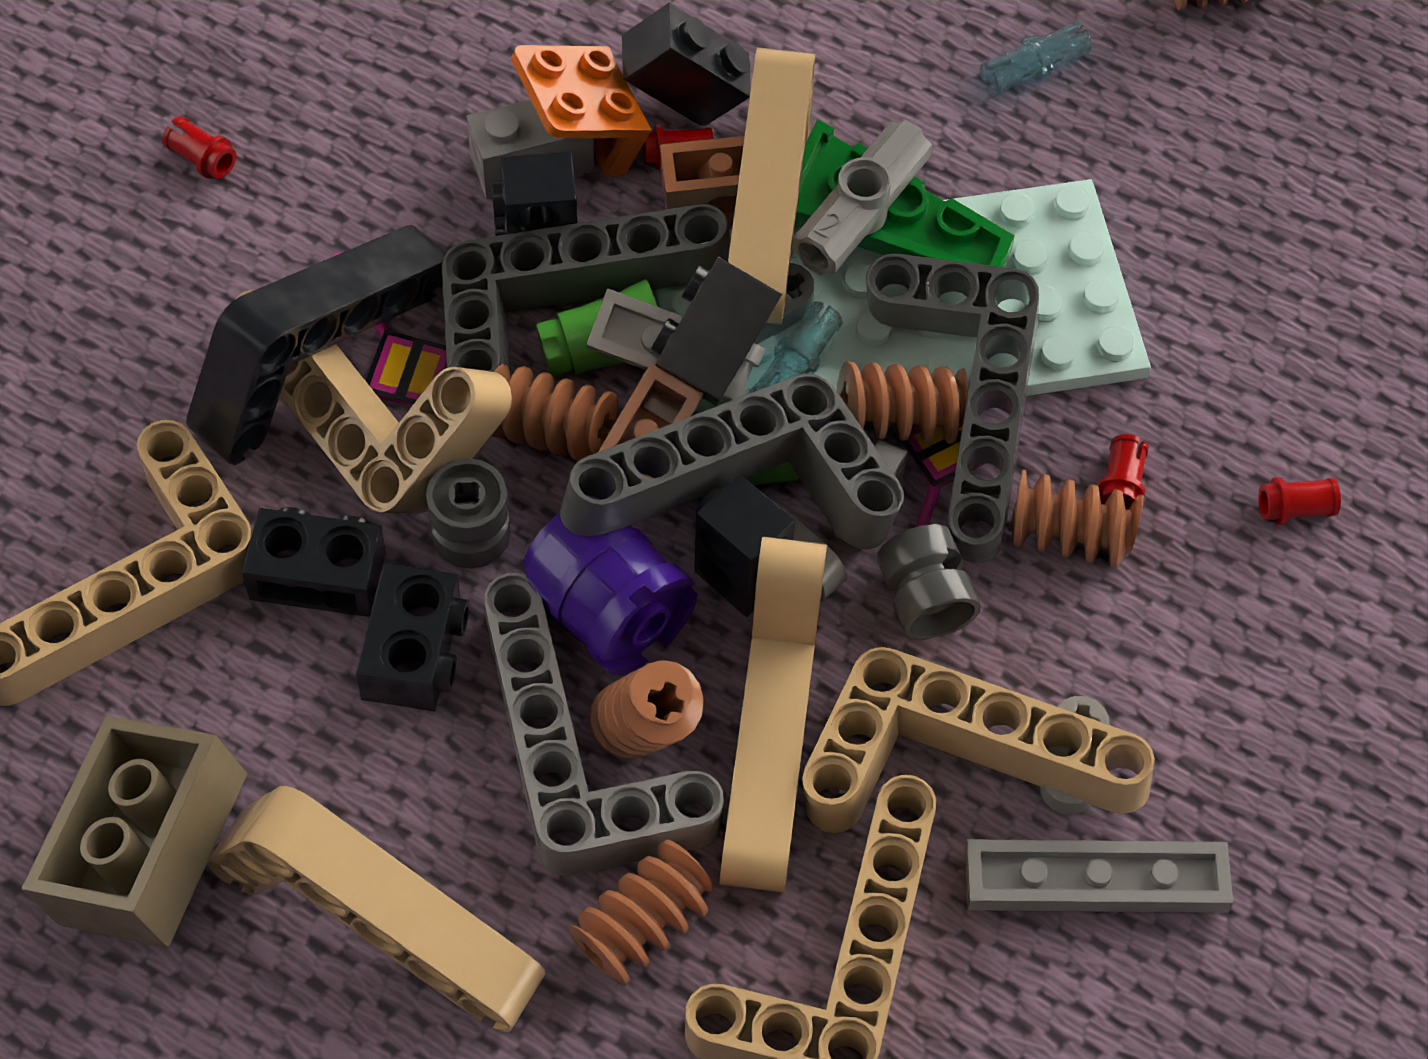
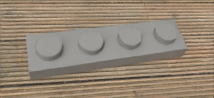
(1098, 876)

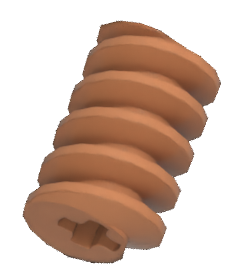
(905, 398)
(556, 415)
(1075, 519)
(646, 710)
(641, 911)

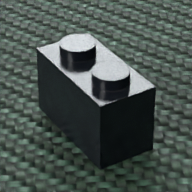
(686, 65)
(716, 329)

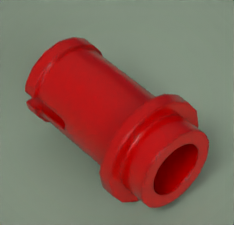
(658, 136)
(200, 148)
(1124, 469)
(1298, 499)

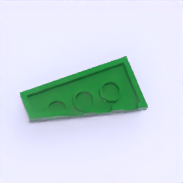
(916, 219)

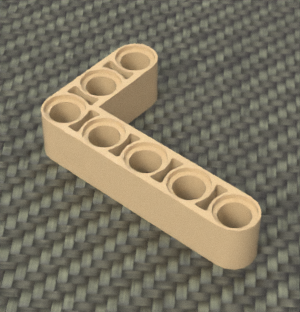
(772, 168)
(376, 454)
(136, 577)
(773, 715)
(965, 735)
(378, 898)
(859, 959)

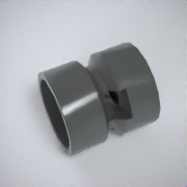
(468, 513)
(932, 588)

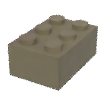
(135, 831)

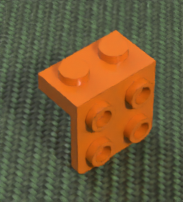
(584, 96)

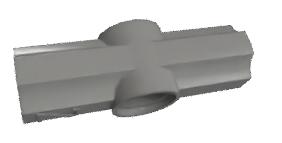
(862, 197)

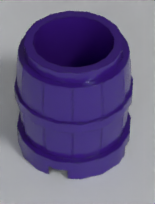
(609, 591)

